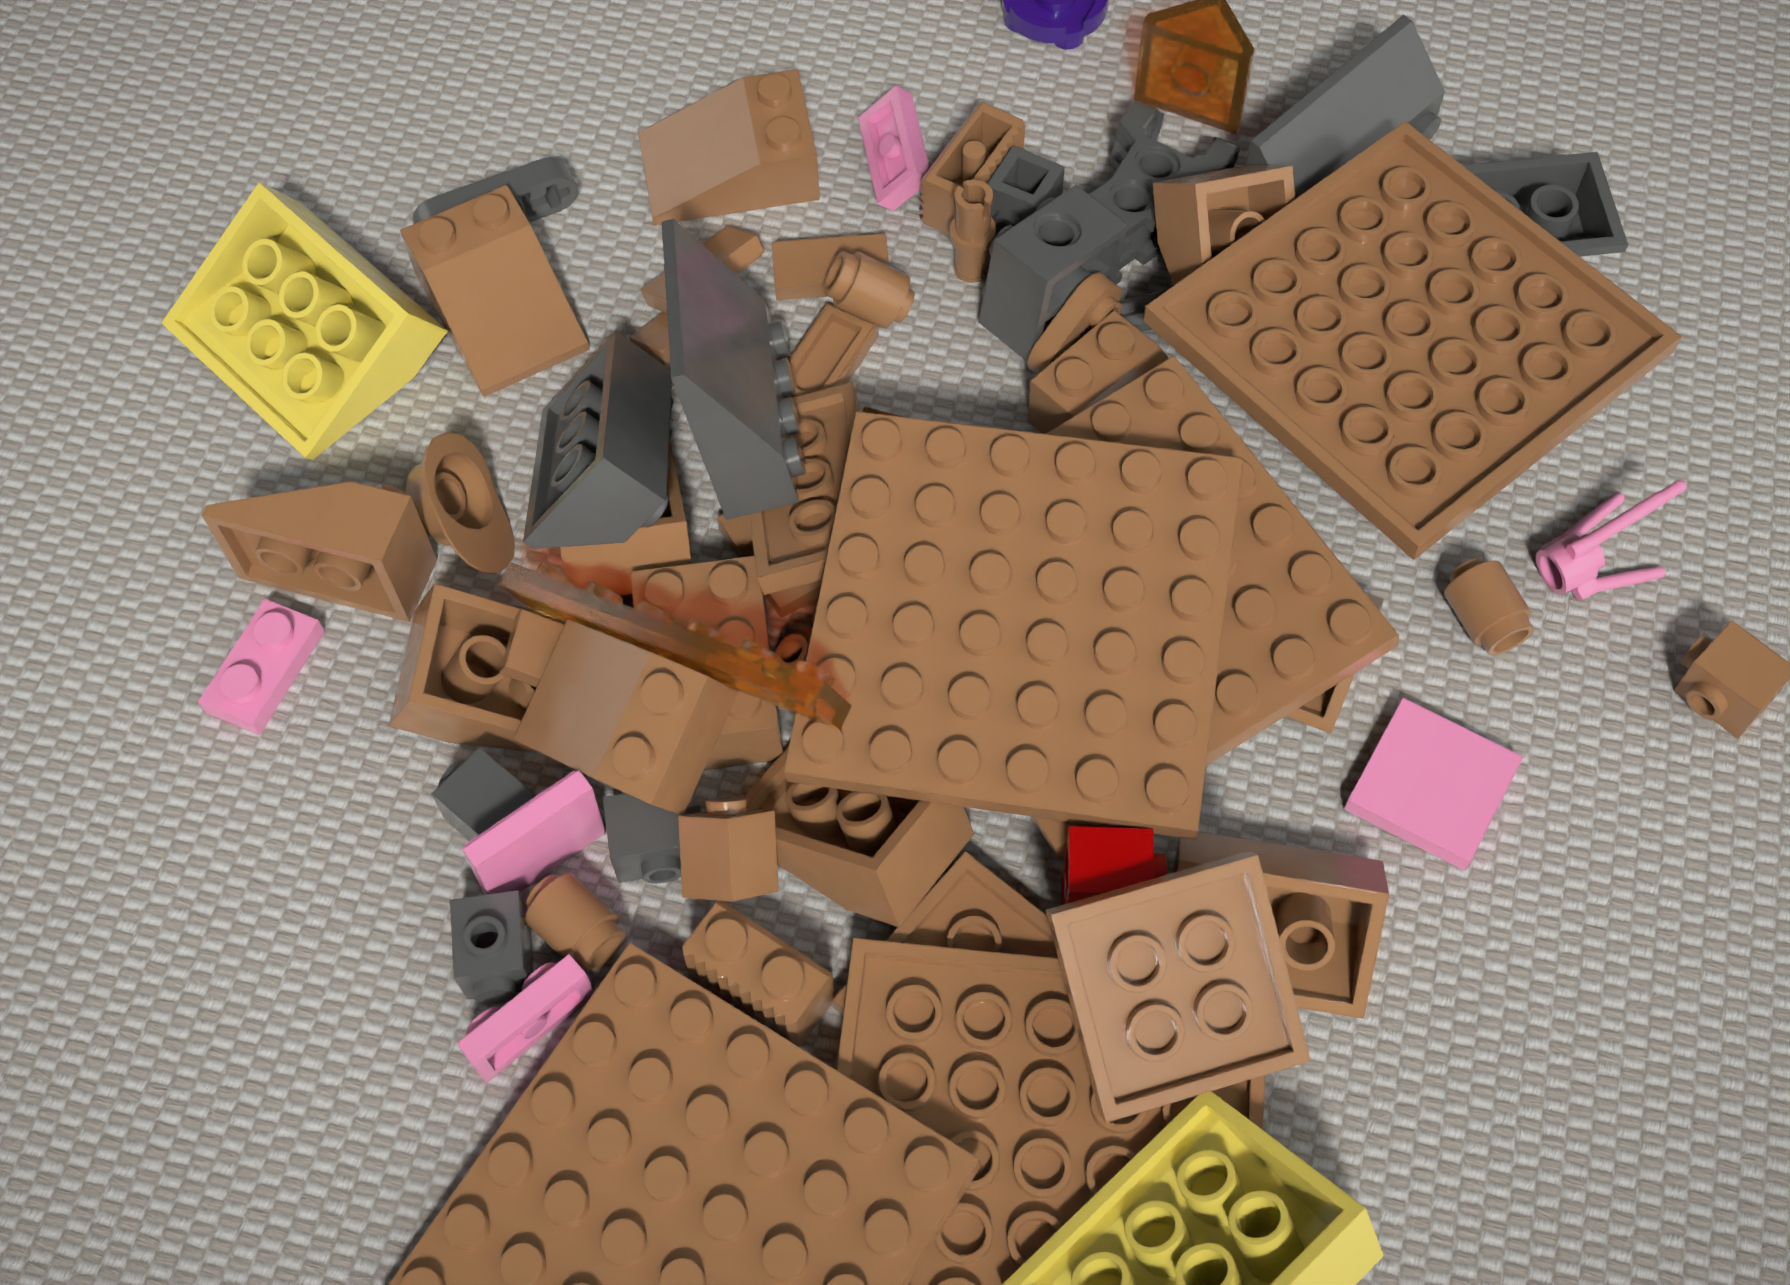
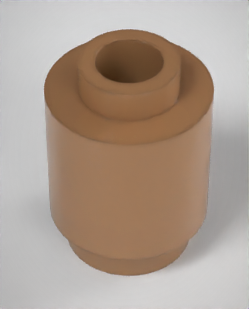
(869, 289)
(1489, 605)
(574, 921)

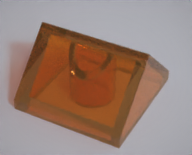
(1195, 63)

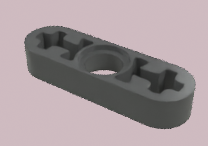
(544, 182)

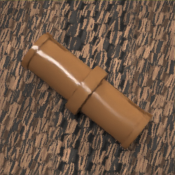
(972, 230)

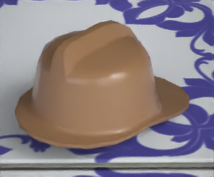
(460, 503)

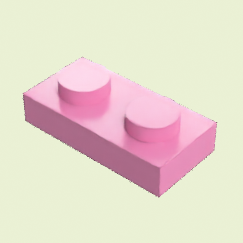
(894, 148)
(261, 666)
(507, 1032)

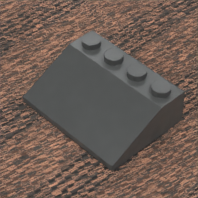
(731, 378)

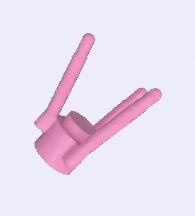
(1575, 557)

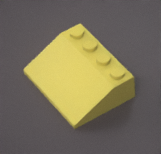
(300, 323)
(1210, 1208)

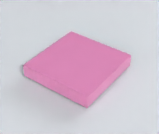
(1433, 784)
(536, 836)

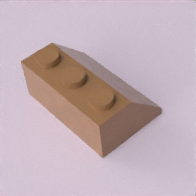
(1324, 911)

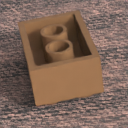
(732, 602)

